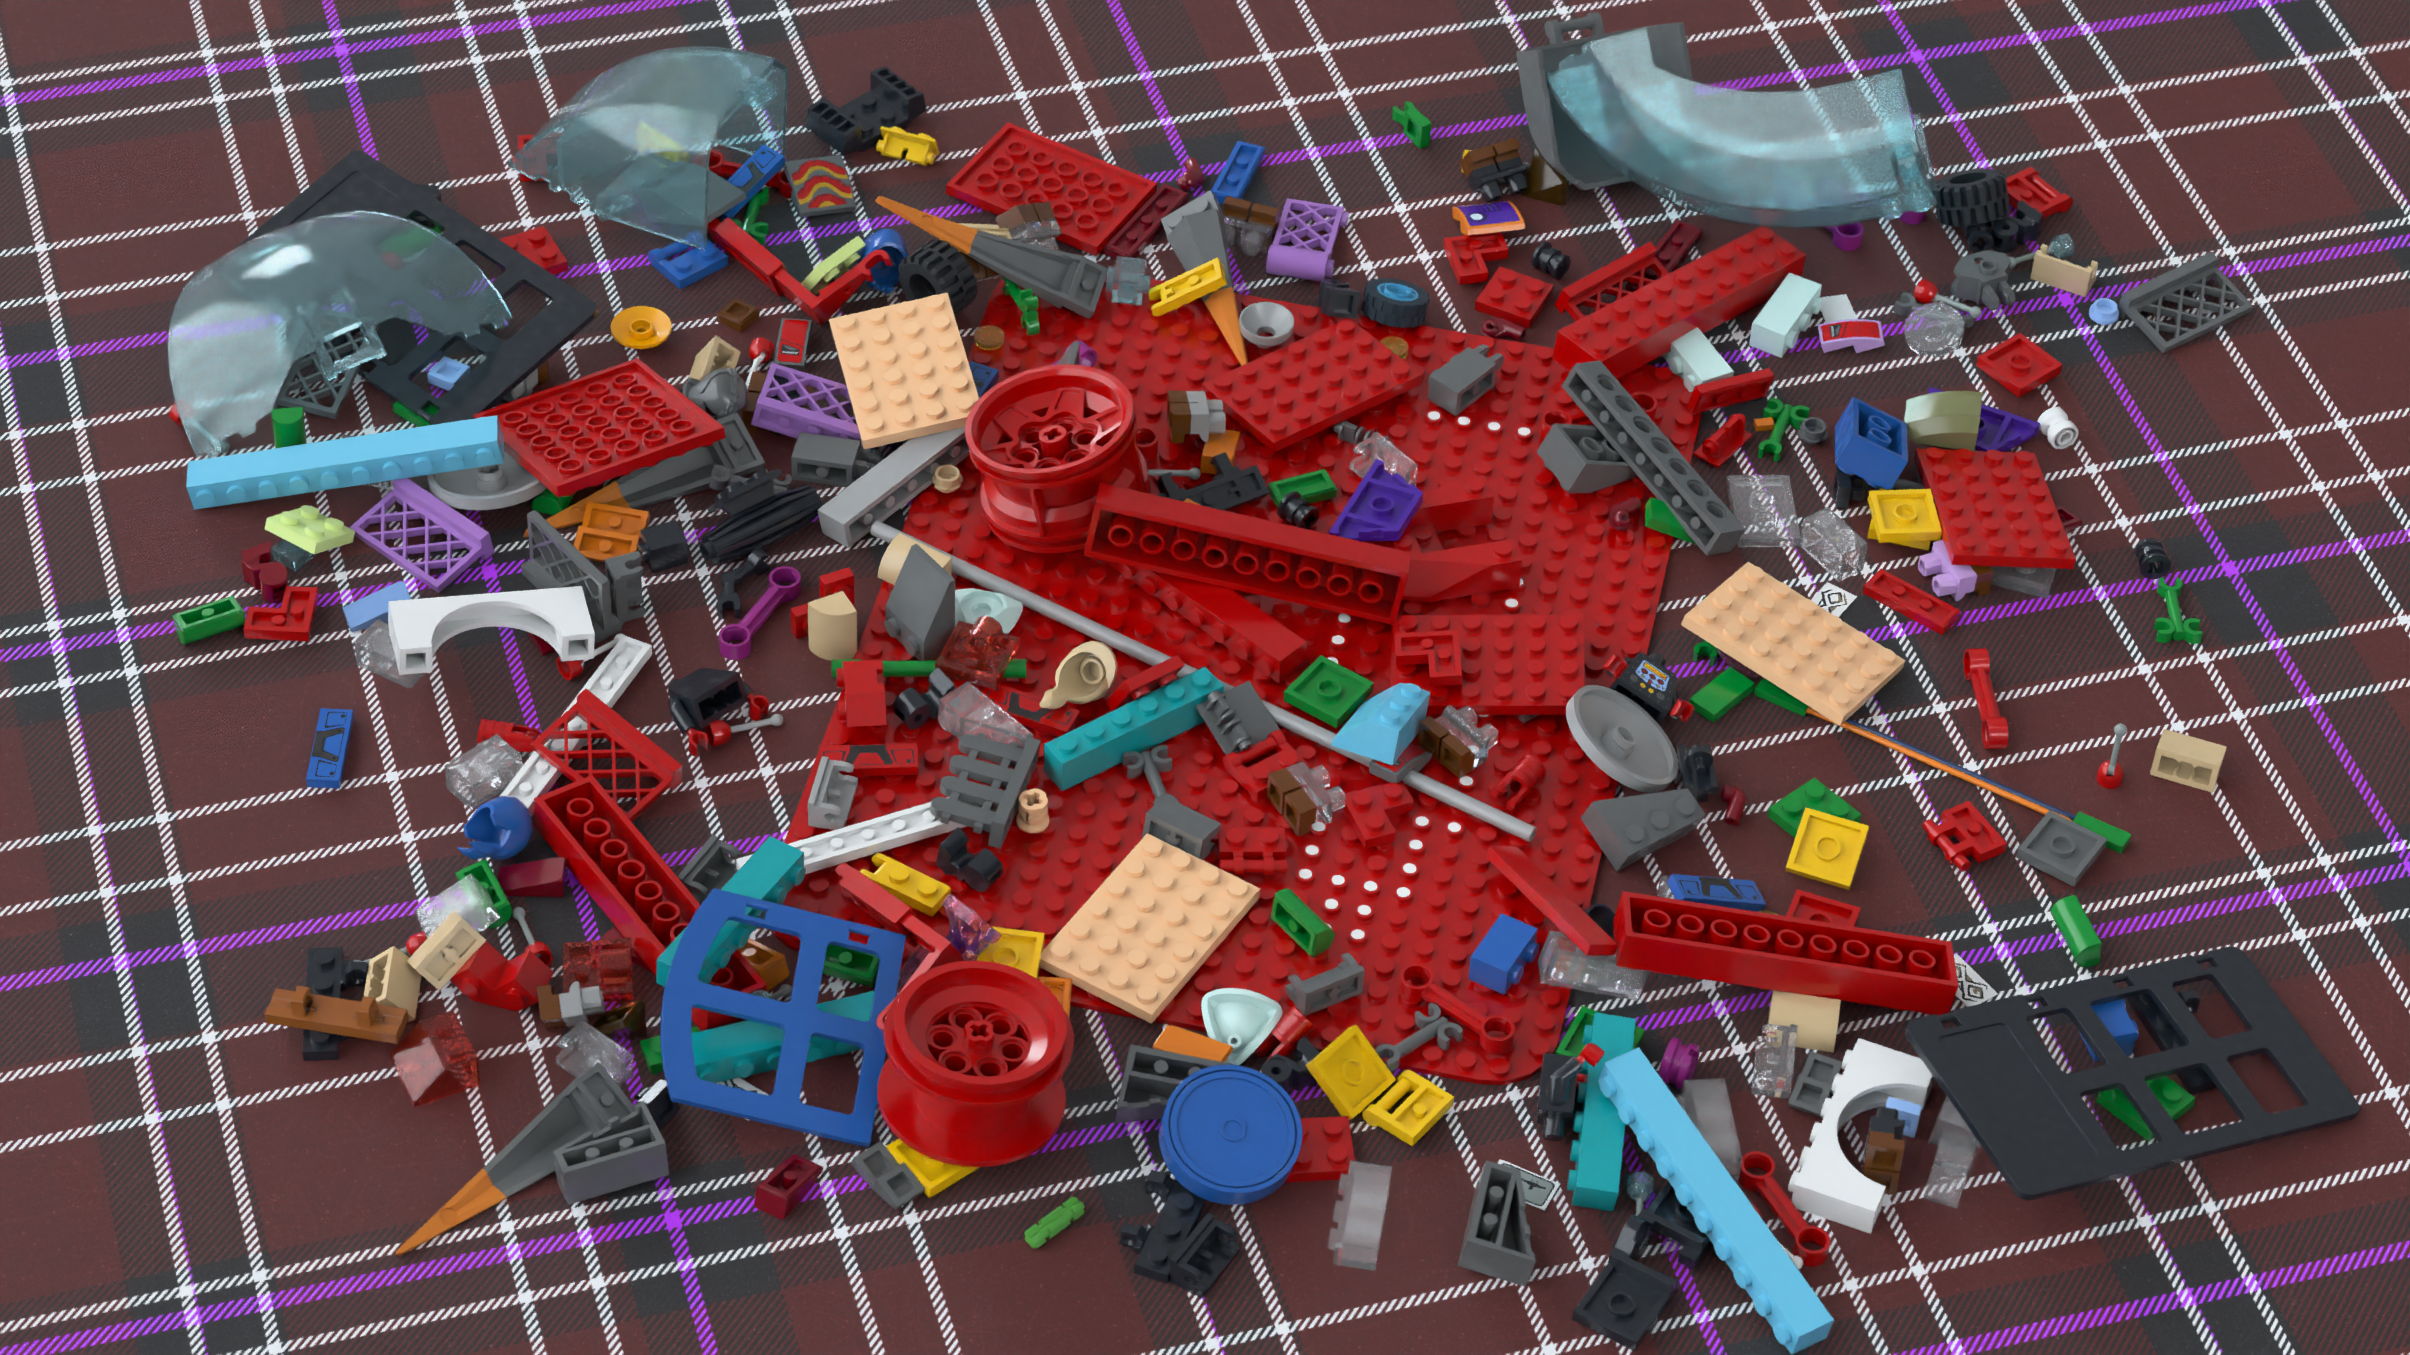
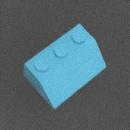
(1385, 723)

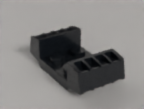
(858, 122)

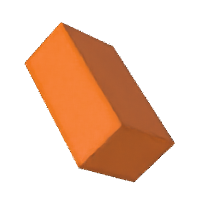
(1763, 424)

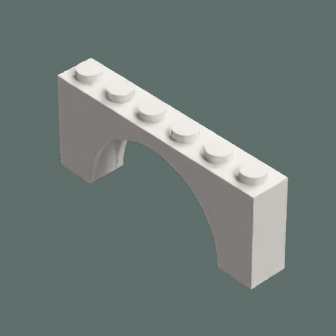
(552, 614)
(1827, 1180)

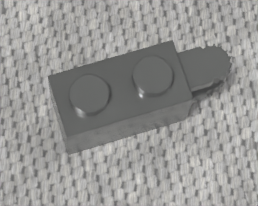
(1464, 379)
(831, 460)

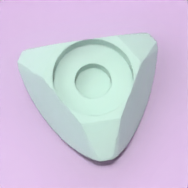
(975, 603)
(1239, 1020)

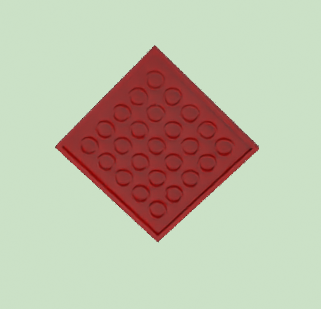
(602, 427)

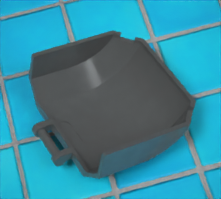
(1547, 122)

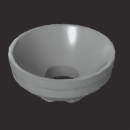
(1266, 318)

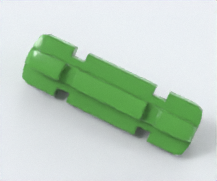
(1054, 1222)

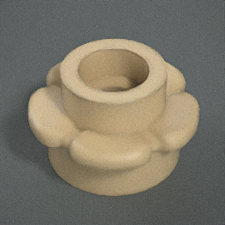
(947, 478)

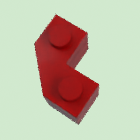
(863, 693)
(500, 982)

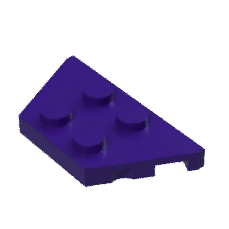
(2001, 429)
(1378, 507)

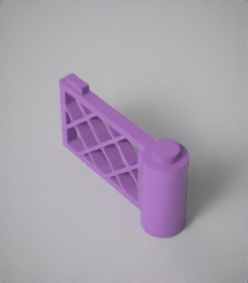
(1300, 260)

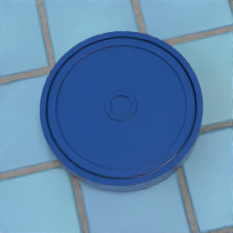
(1230, 1134)

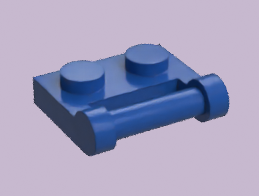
(689, 266)

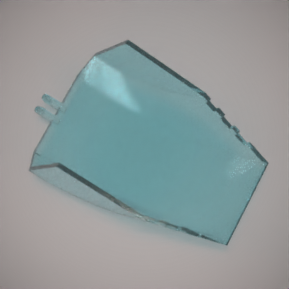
(645, 131)

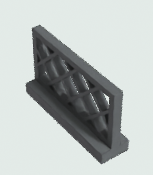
(2190, 277)
(309, 401)
(559, 565)

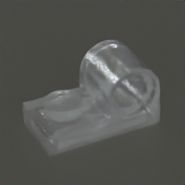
(1950, 1169)

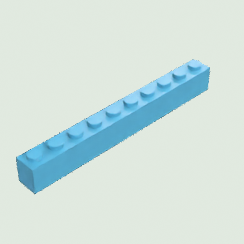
(345, 462)
(1715, 1201)

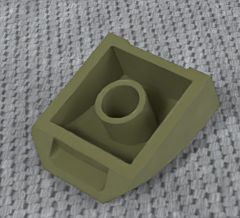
(1944, 419)

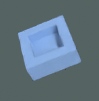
(447, 373)
(1906, 1111)

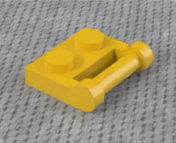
(1415, 1114)

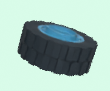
(1395, 302)

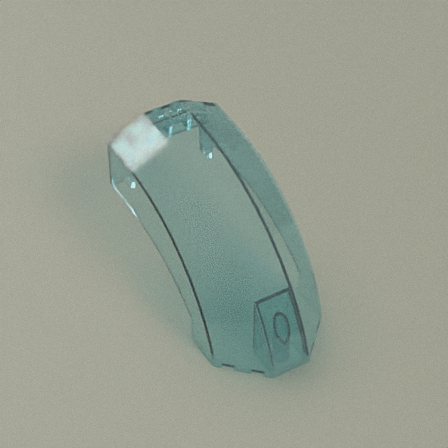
(1746, 154)

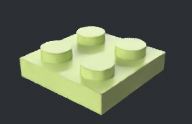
(834, 266)
(310, 529)

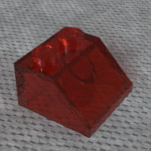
(436, 1060)

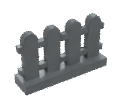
(988, 797)

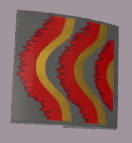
(820, 186)

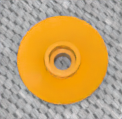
(641, 327)

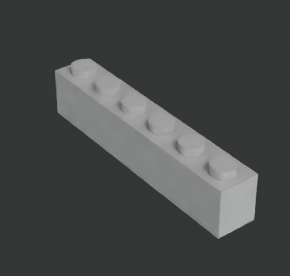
(890, 485)

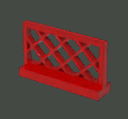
(1607, 278)
(621, 734)

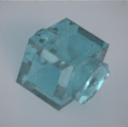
(1128, 280)

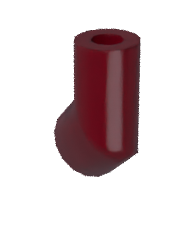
(1192, 176)
(1501, 328)
(1620, 513)
(1737, 803)

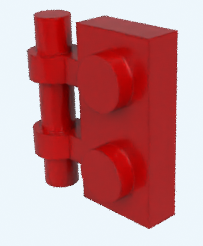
(1971, 830)
(1252, 850)

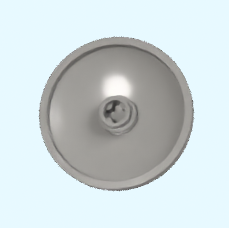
(485, 486)
(1622, 738)

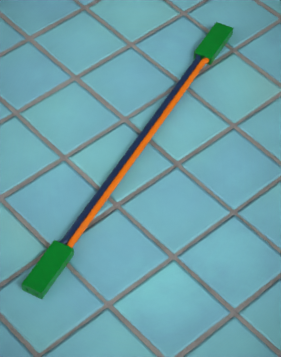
(2116, 838)

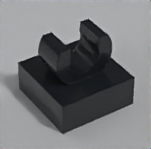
(1845, 488)
(658, 1102)

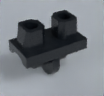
(1697, 770)

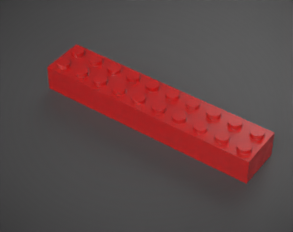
(1693, 296)
(1247, 554)
(629, 881)
(1784, 954)

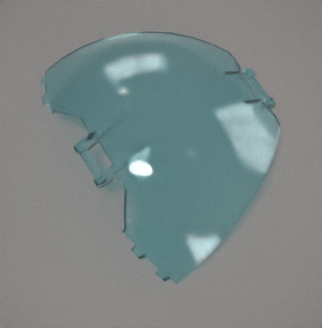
(302, 286)

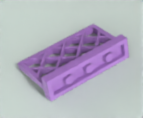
(789, 419)
(443, 520)

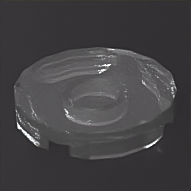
(1934, 329)

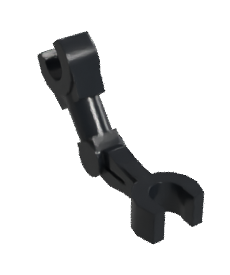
(730, 580)

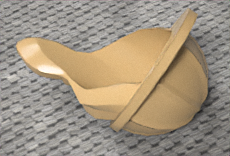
(1082, 676)

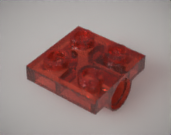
(978, 652)
(602, 965)

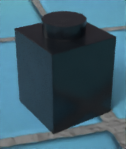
(663, 546)

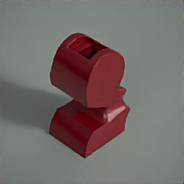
(264, 573)

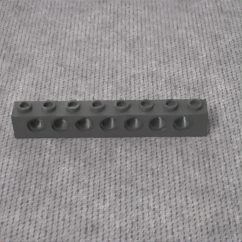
(1653, 457)

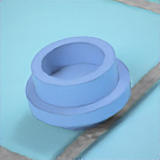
(2104, 311)

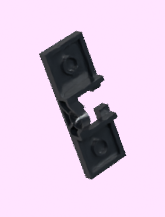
(1629, 1295)

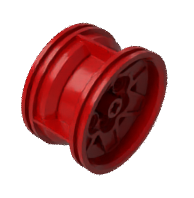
(1046, 449)

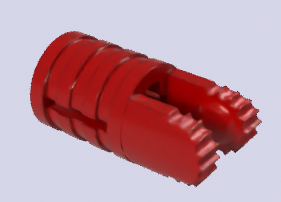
(515, 735)
(1520, 780)
(1288, 1032)

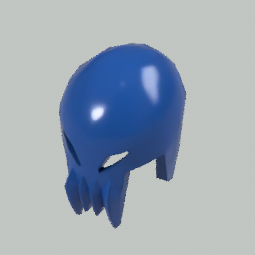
(893, 243)
(498, 829)

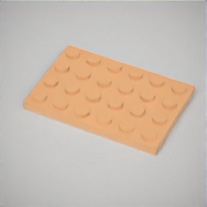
(905, 370)
(1793, 643)
(1149, 928)

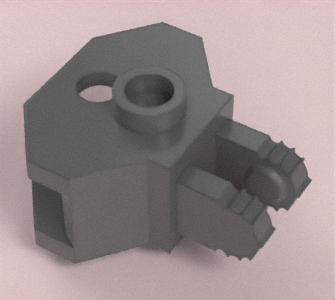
(1983, 281)

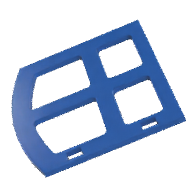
(797, 1018)

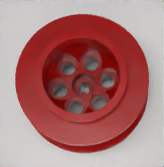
(975, 1064)

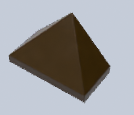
(1545, 182)
(623, 1021)

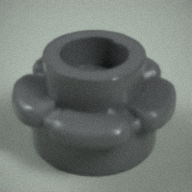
(1813, 431)

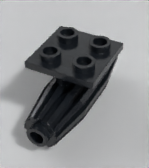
(757, 516)

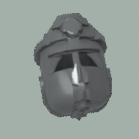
(719, 391)

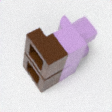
(1954, 578)

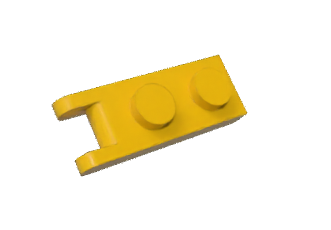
(1188, 287)
(908, 884)

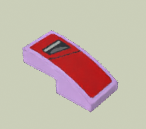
(1857, 332)

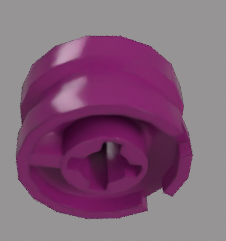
(1679, 1062)

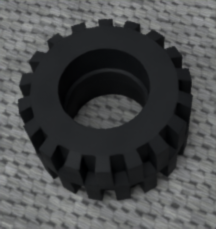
(1972, 197)
(938, 270)

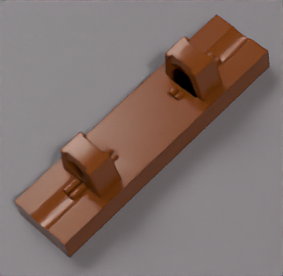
(336, 1015)

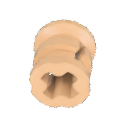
(1037, 813)

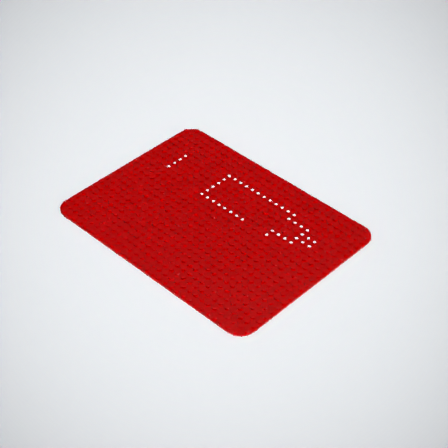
(1388, 904)

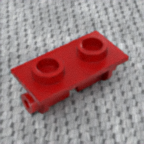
(1724, 441)

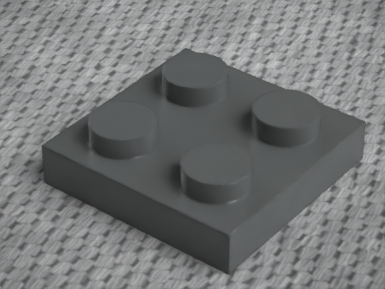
(2061, 848)

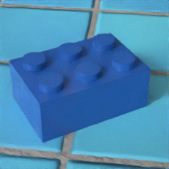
(1871, 444)

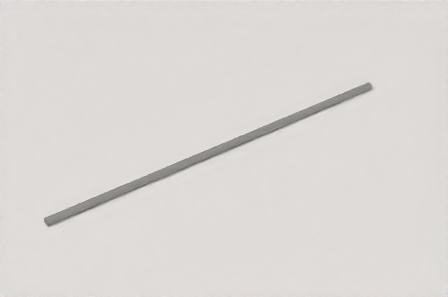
(1153, 657)

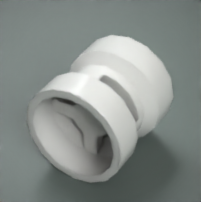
(2061, 431)

